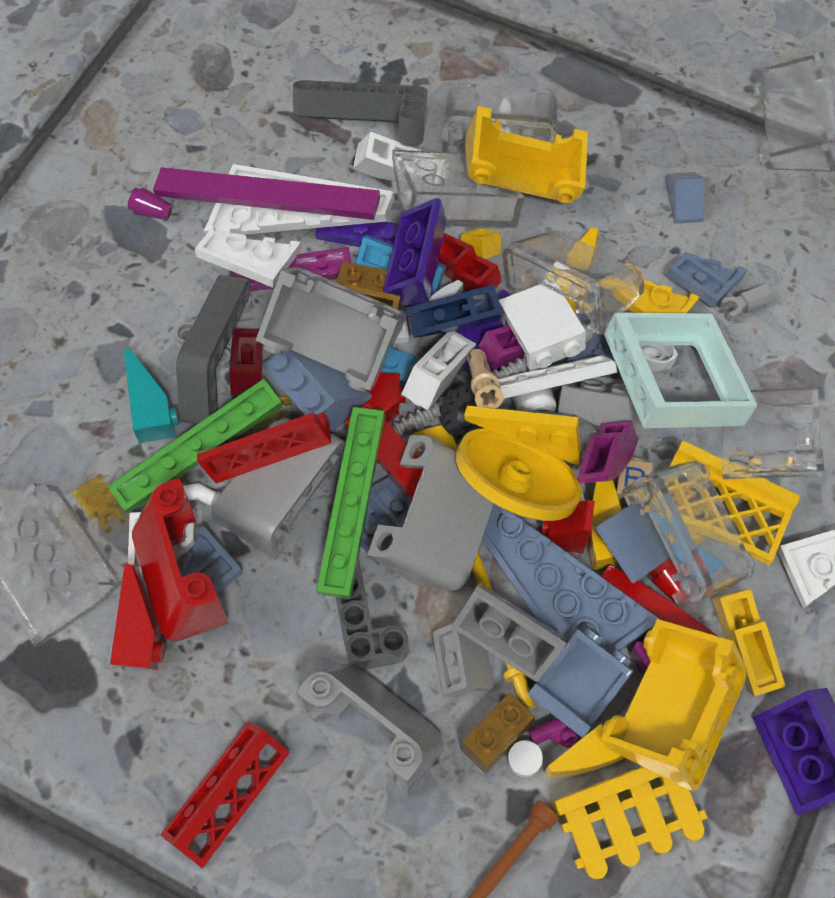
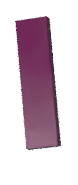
(324, 263)

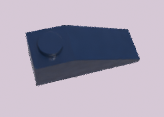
(455, 312)

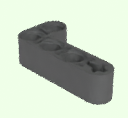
(364, 634)

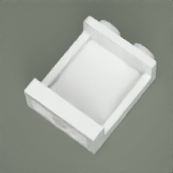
(543, 325)

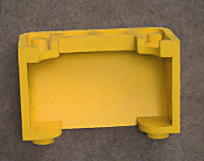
(525, 163)
(679, 704)

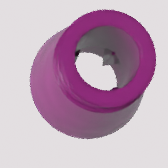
(148, 204)

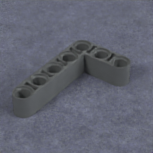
(366, 102)
(205, 347)

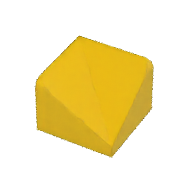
(485, 241)

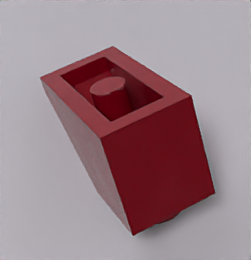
(245, 361)

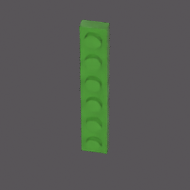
(181, 454)
(351, 503)

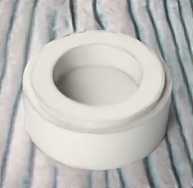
(525, 758)

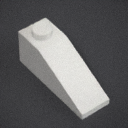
(375, 156)
(437, 369)

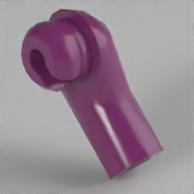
(555, 731)

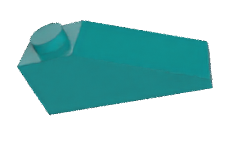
(149, 405)

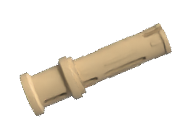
(484, 383)

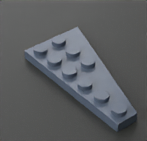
(560, 587)

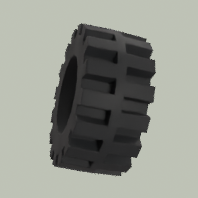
(450, 409)

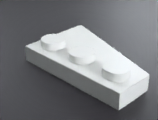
(248, 257)
(810, 565)

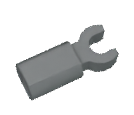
(747, 300)

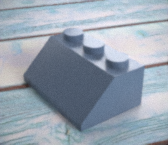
(315, 387)

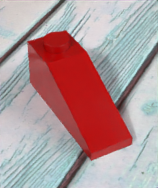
(136, 631)

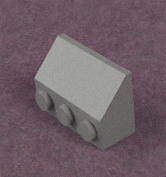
(600, 401)
(509, 632)

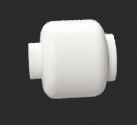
(536, 401)

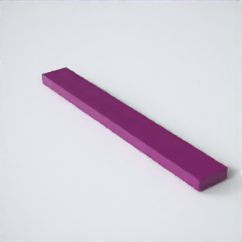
(267, 193)

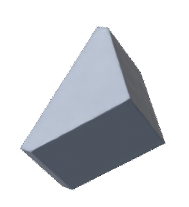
(686, 196)

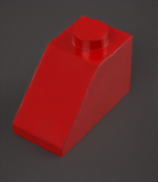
(387, 395)
(571, 532)

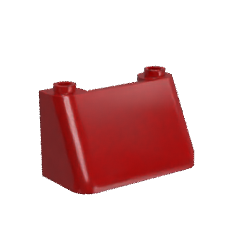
(180, 604)

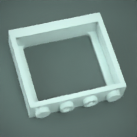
(701, 331)

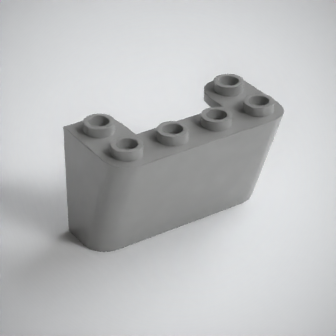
(441, 525)

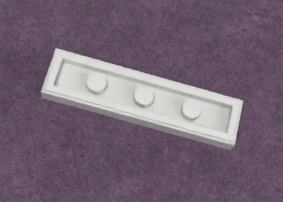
(556, 375)

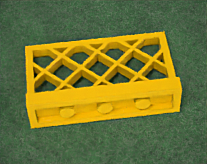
(759, 493)

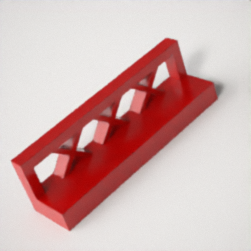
(266, 447)
(214, 790)

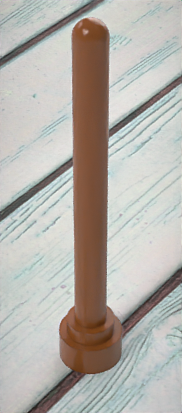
(540, 819)

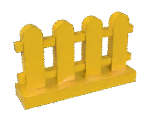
(612, 812)

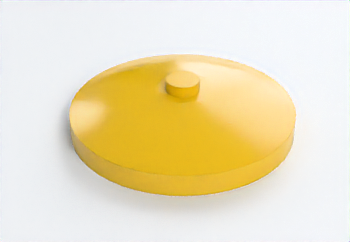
(518, 476)

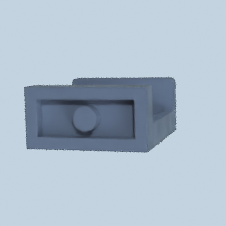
(582, 681)

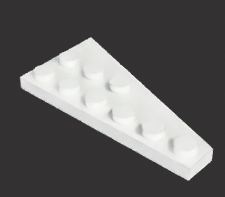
(257, 220)

